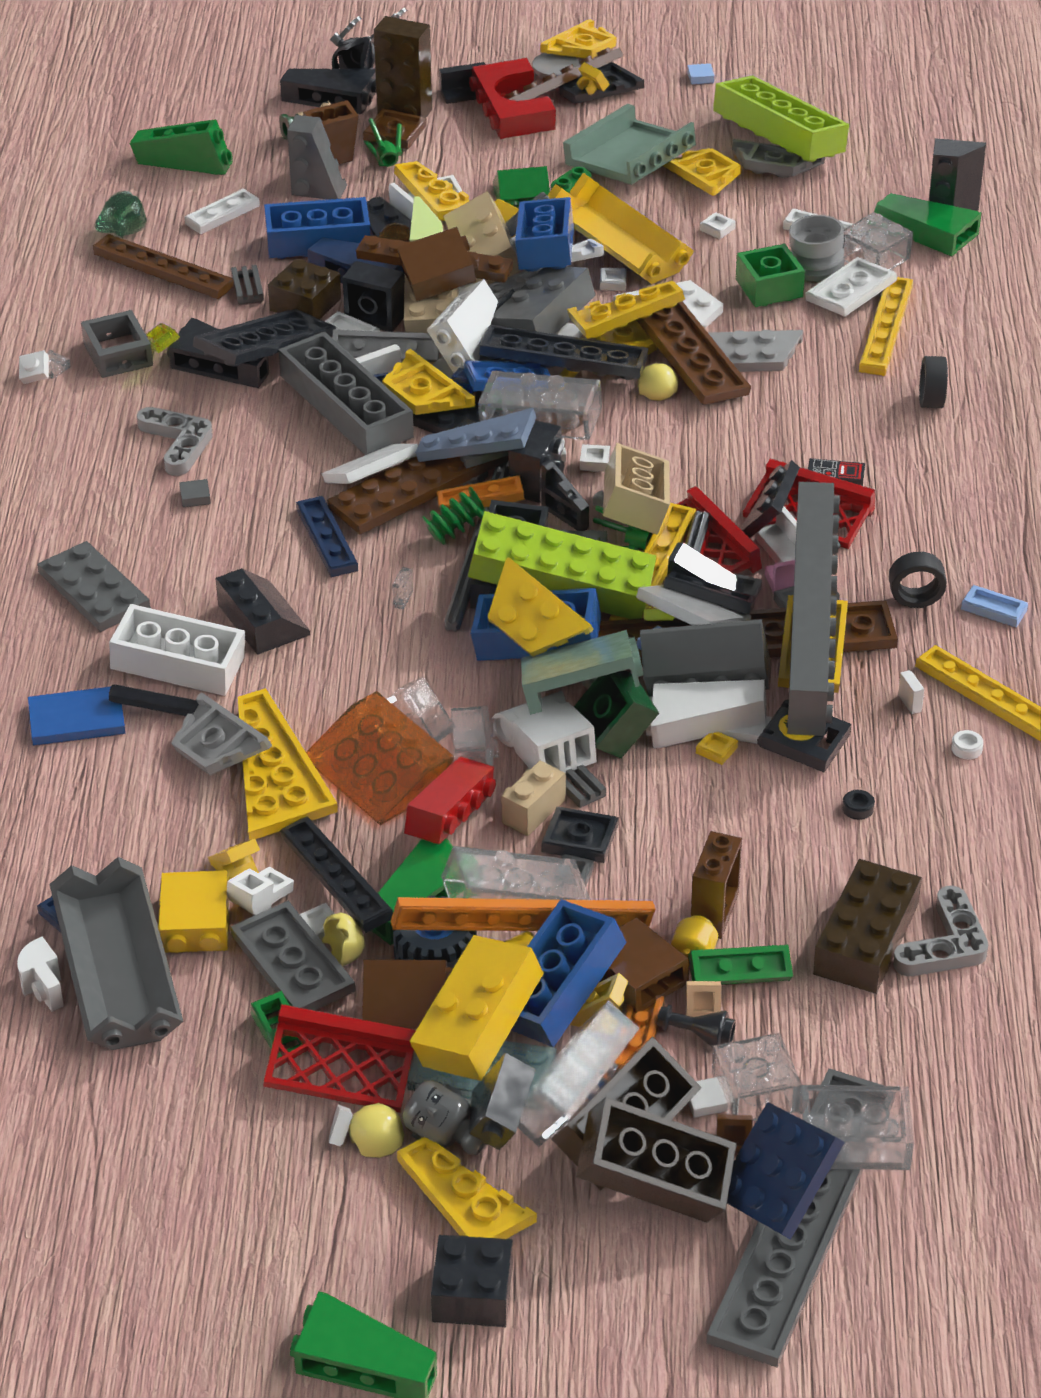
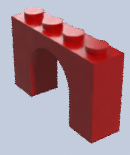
(508, 116)

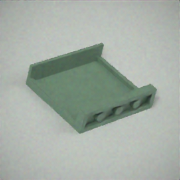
(625, 146)
(577, 664)

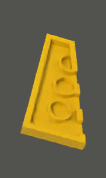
(435, 193)
(463, 1195)

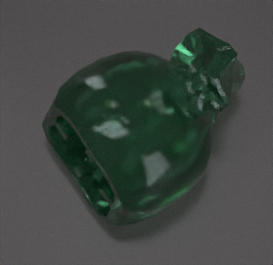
(121, 215)

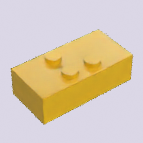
(477, 1007)

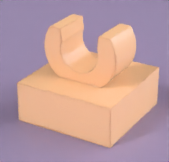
(703, 997)

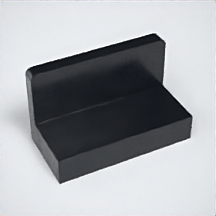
(455, 83)

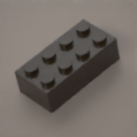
(403, 66)
(867, 926)
(645, 1081)
(656, 1160)

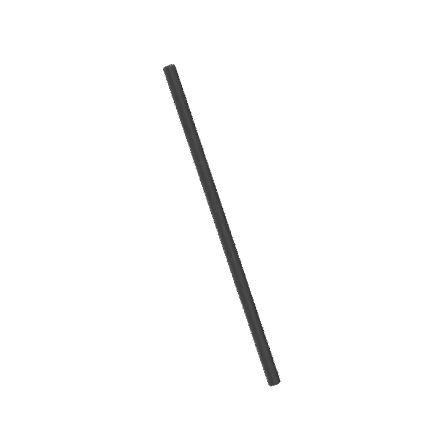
(462, 590)

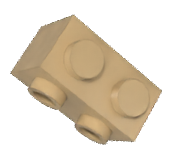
(533, 797)

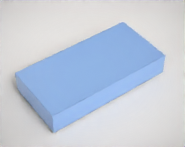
(994, 606)

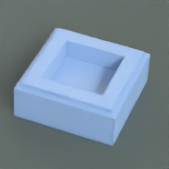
(700, 73)

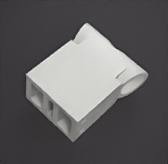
(554, 736)

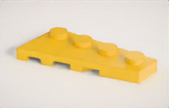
(625, 308)

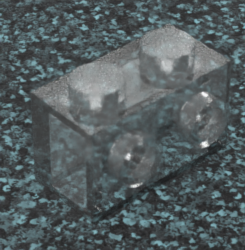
(473, 734)

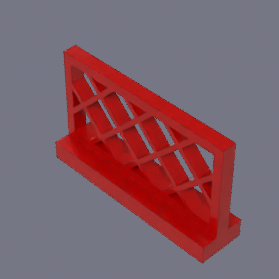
(852, 498)
(724, 531)
(340, 1032)

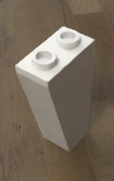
(464, 324)
(702, 708)

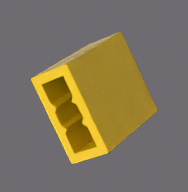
(194, 911)

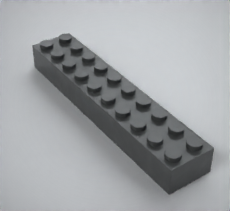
(812, 607)

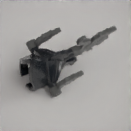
(357, 51)

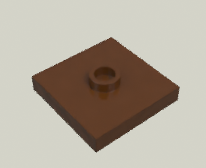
(386, 123)

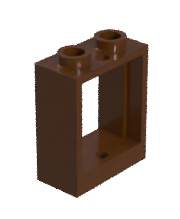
(717, 880)

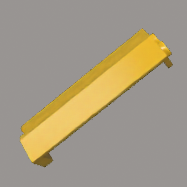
(624, 231)

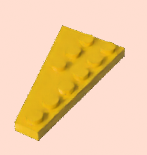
(282, 779)

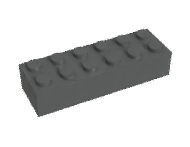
(346, 393)

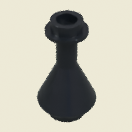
(712, 1028)

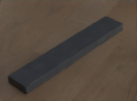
(337, 874)

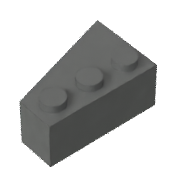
(311, 162)

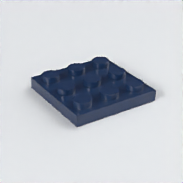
(781, 1169)

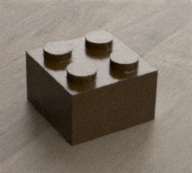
(305, 288)

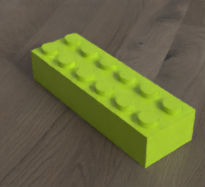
(781, 118)
(563, 562)

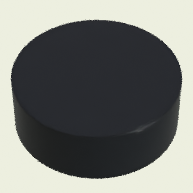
(858, 804)

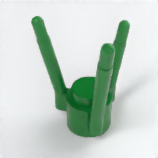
(386, 152)
(634, 536)

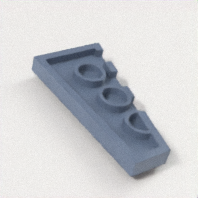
(486, 436)

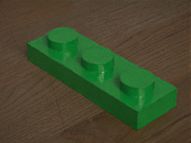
(742, 964)

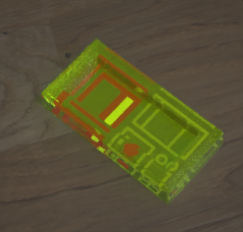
(161, 337)

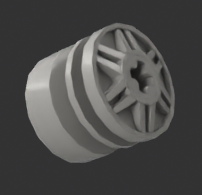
(818, 245)

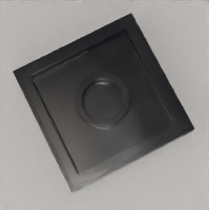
(580, 834)

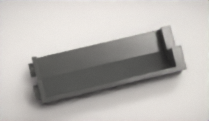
(116, 955)

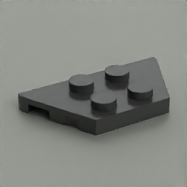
(771, 159)

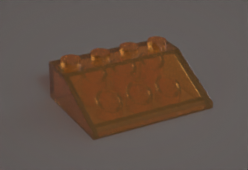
(378, 757)

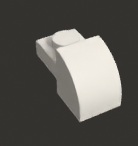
(259, 890)
(40, 973)

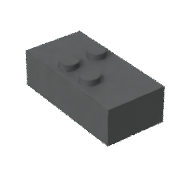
(545, 299)

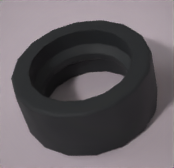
(933, 382)
(913, 563)

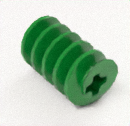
(455, 516)

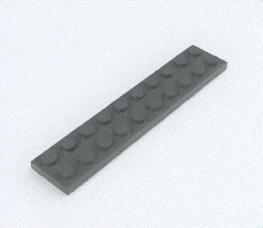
(780, 1272)

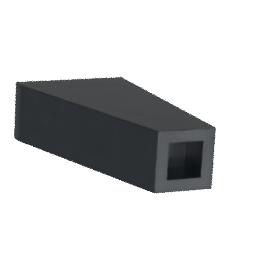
(318, 86)
(192, 360)

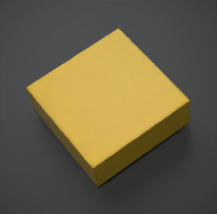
(717, 747)

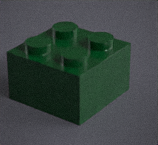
(617, 712)

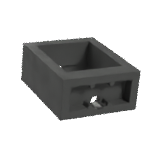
(109, 360)

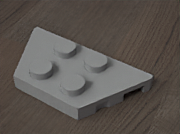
(758, 349)
(217, 737)

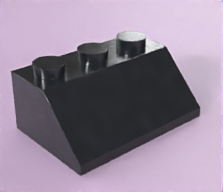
(957, 173)
(258, 609)

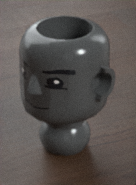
(440, 1115)

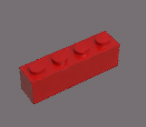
(449, 800)

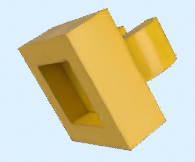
(593, 78)

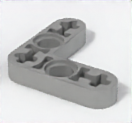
(158, 422)
(954, 944)

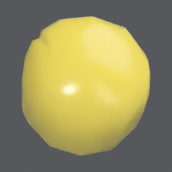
(658, 382)
(344, 937)
(376, 1130)

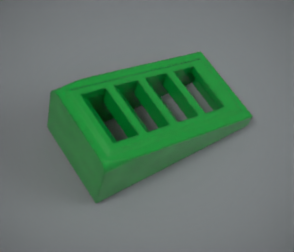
(265, 1007)

